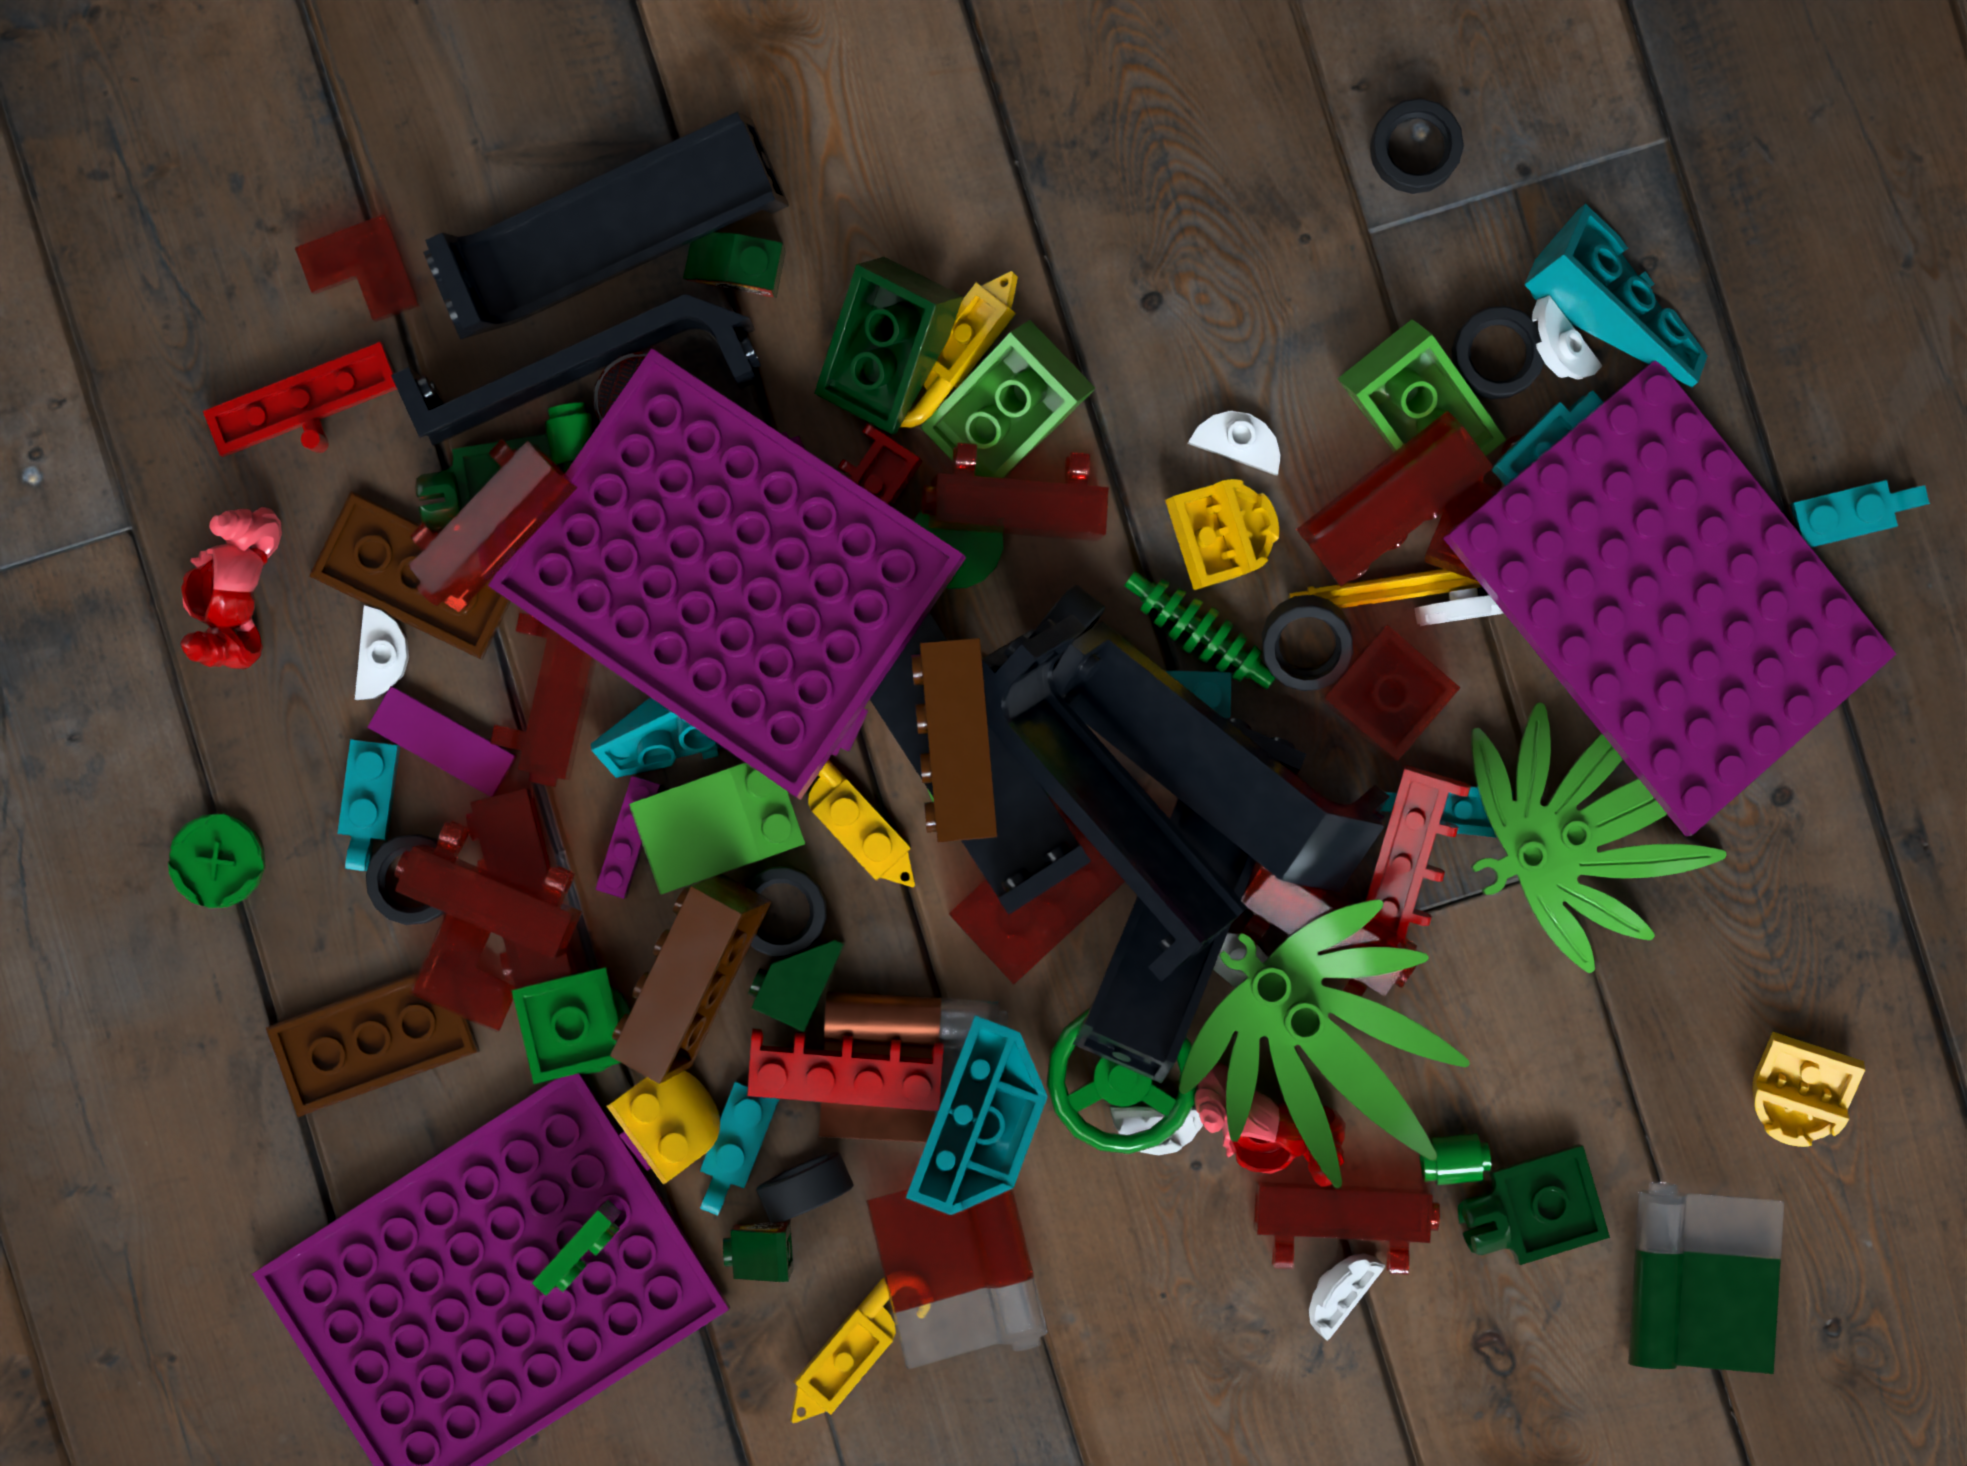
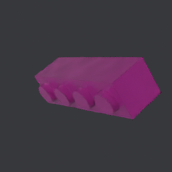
(625, 842)

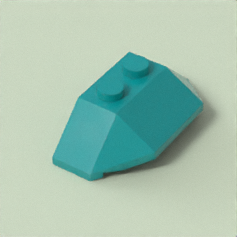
(981, 1122)

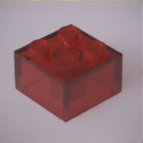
(1390, 693)

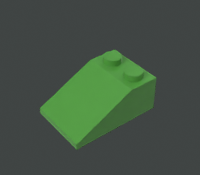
(1410, 385)
(1010, 402)
(714, 826)

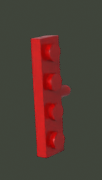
(301, 402)

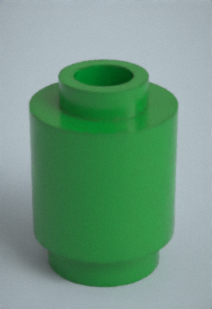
(568, 432)
(1457, 1161)

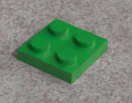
(567, 1024)
(568, 1261)

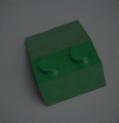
(886, 341)

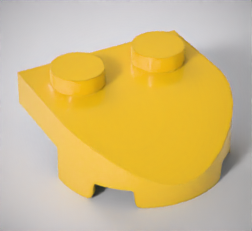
(1223, 531)
(1803, 1090)
(668, 1122)

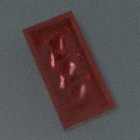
(1032, 931)

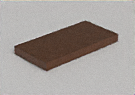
(370, 561)
(365, 1044)

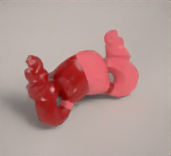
(223, 587)
(1269, 1135)

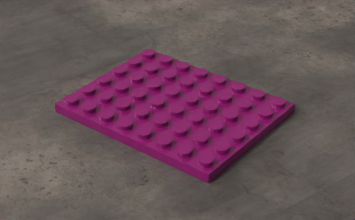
(729, 573)
(1670, 597)
(428, 1302)

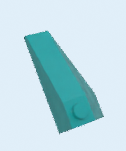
(1609, 300)
(650, 741)

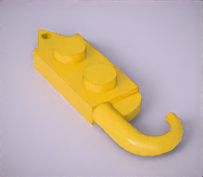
(977, 325)
(859, 826)
(845, 1356)

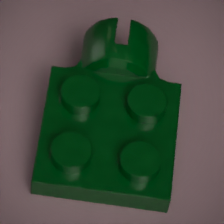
(460, 483)
(1536, 1208)

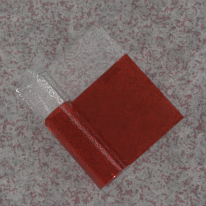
(957, 1277)

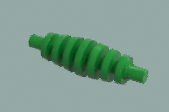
(1247, 664)

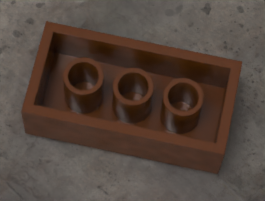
(957, 739)
(689, 977)

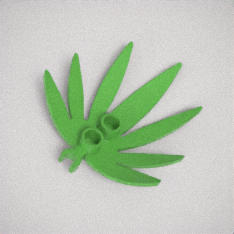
(1559, 843)
(1291, 1009)

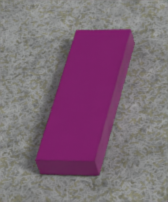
(442, 741)

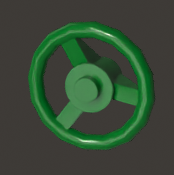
(1118, 1087)

